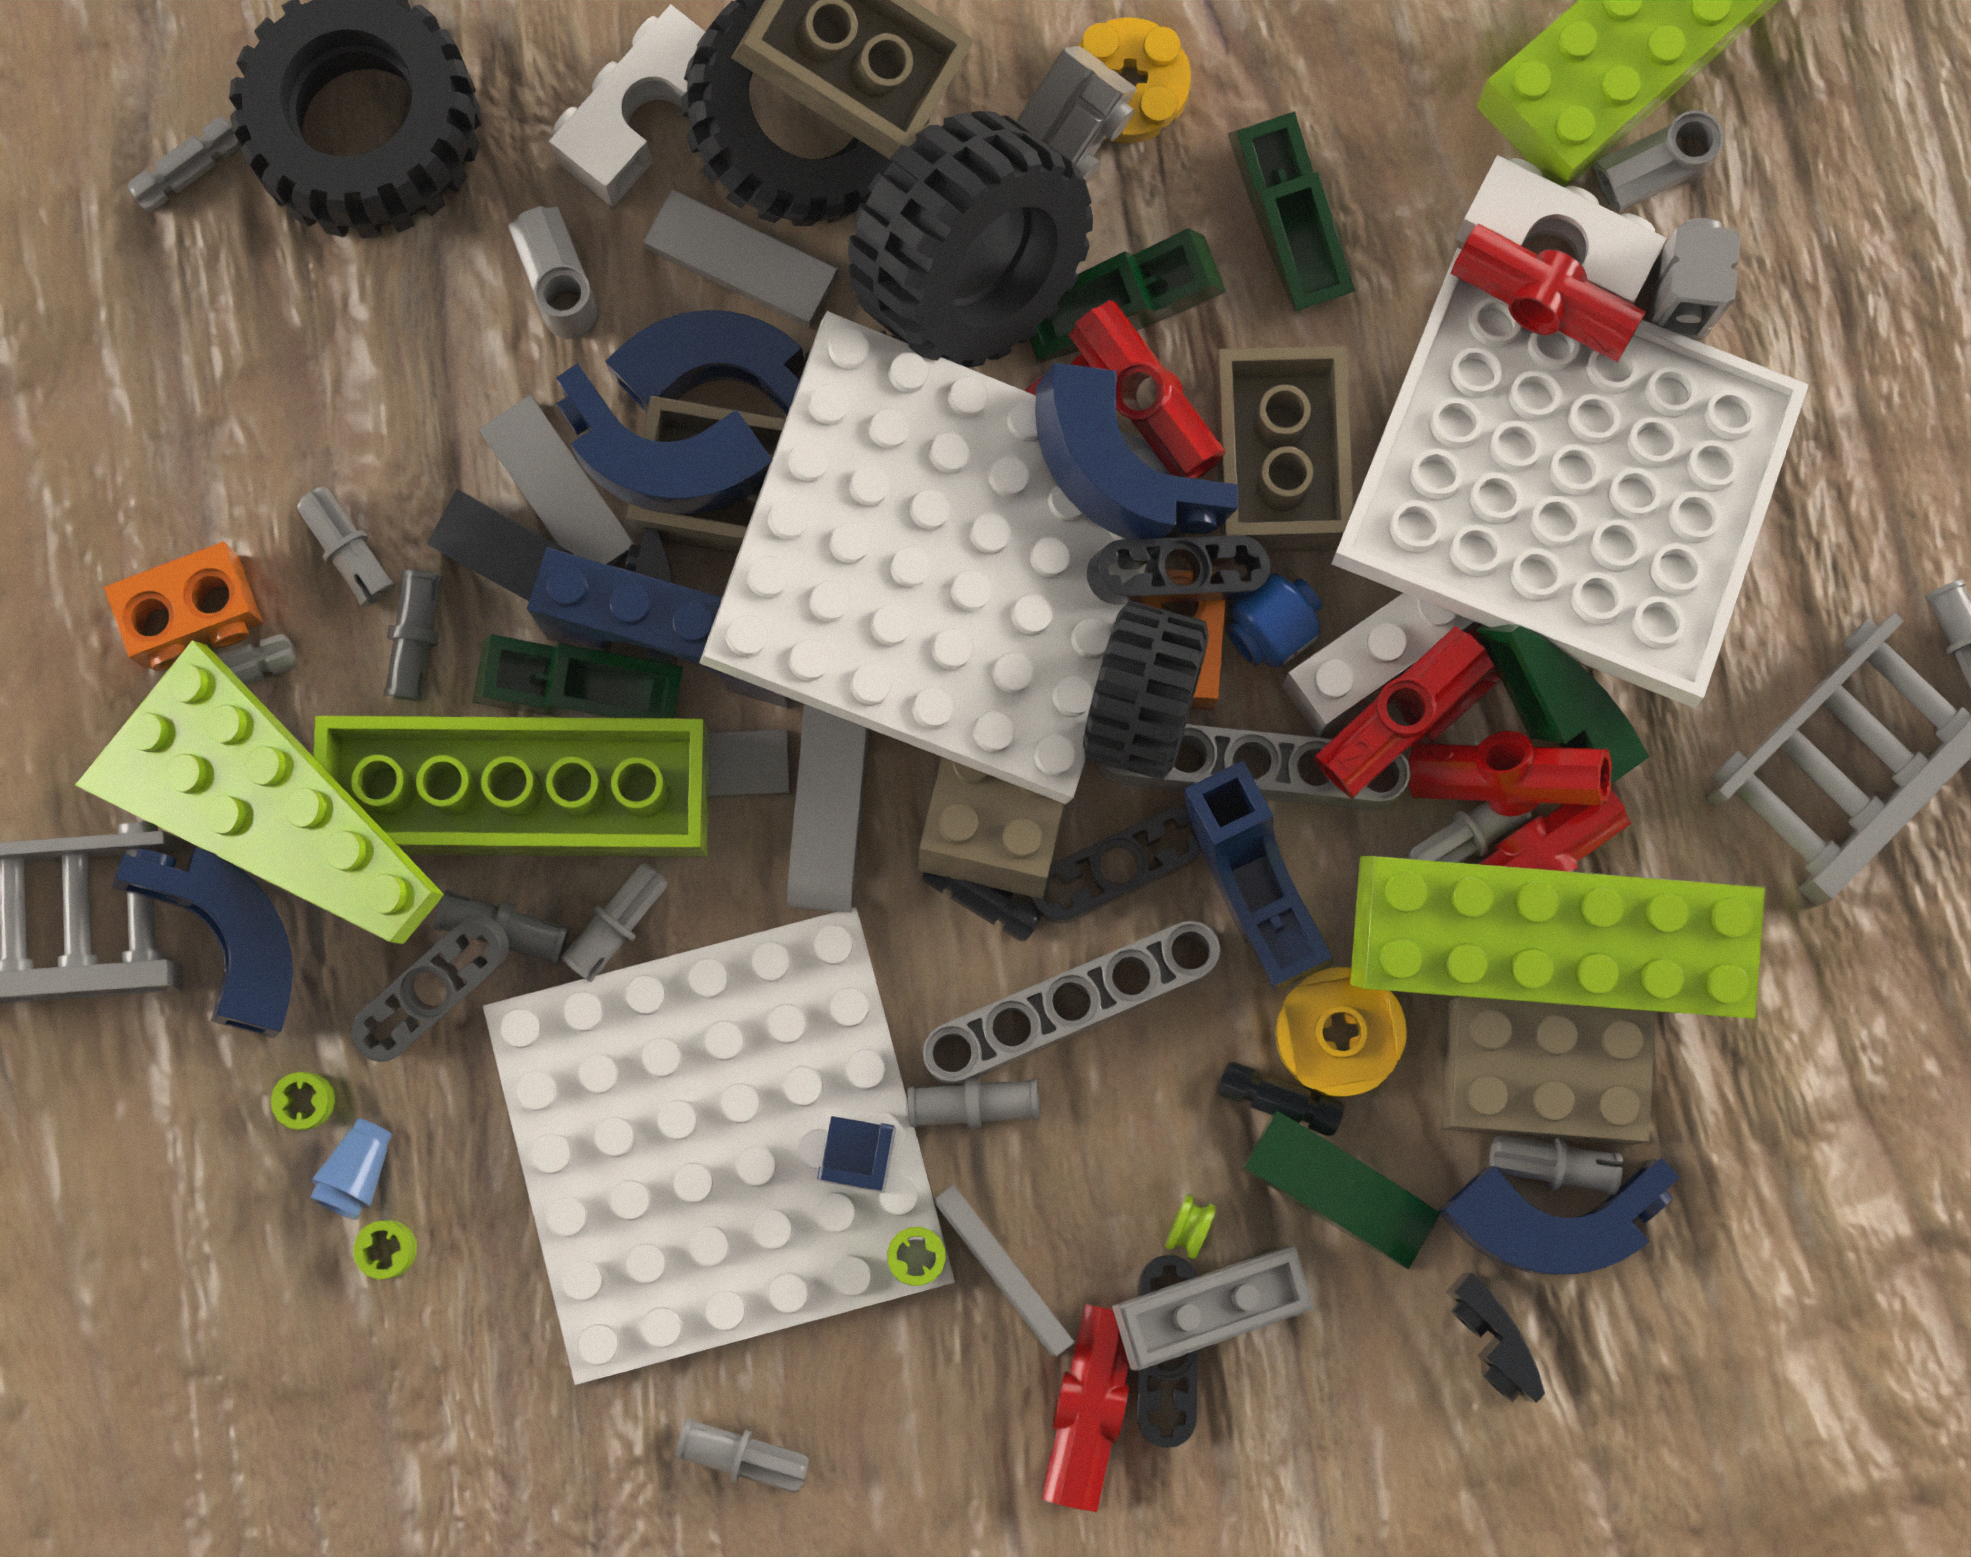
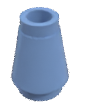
(352, 1170)

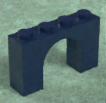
(599, 603)

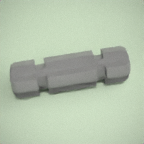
(184, 164)
(250, 663)

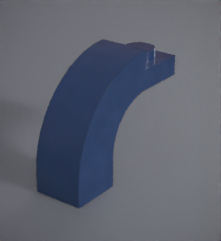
(705, 348)
(1101, 472)
(663, 477)
(1252, 877)
(244, 921)
(1516, 1234)

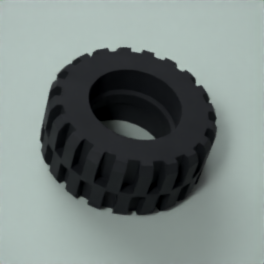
(745, 157)
(368, 189)
(970, 238)

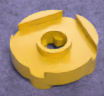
(1157, 56)
(1317, 1062)

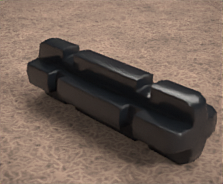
(990, 904)
(1273, 1095)

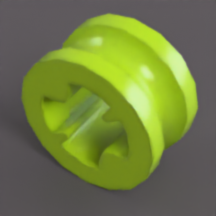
(283, 1100)
(1190, 1226)
(368, 1238)
(900, 1268)

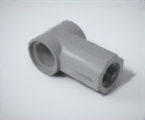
(1657, 161)
(554, 270)

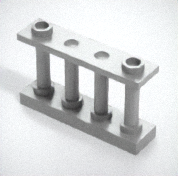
(1871, 818)
(78, 970)

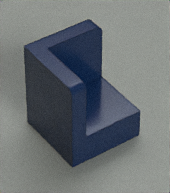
(857, 1154)

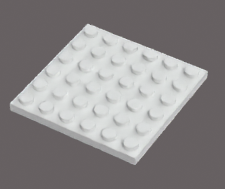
(1575, 487)
(922, 565)
(683, 1136)

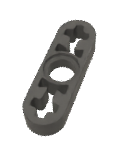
(409, 1030)

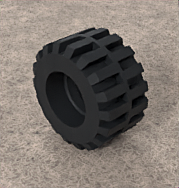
(1145, 690)

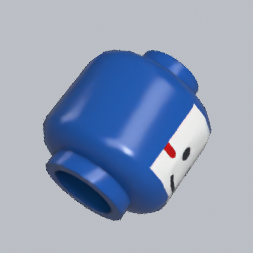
(1274, 621)

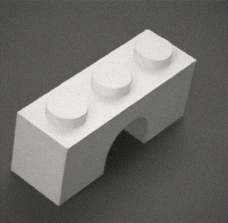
(596, 137)
(1524, 204)
(1367, 658)

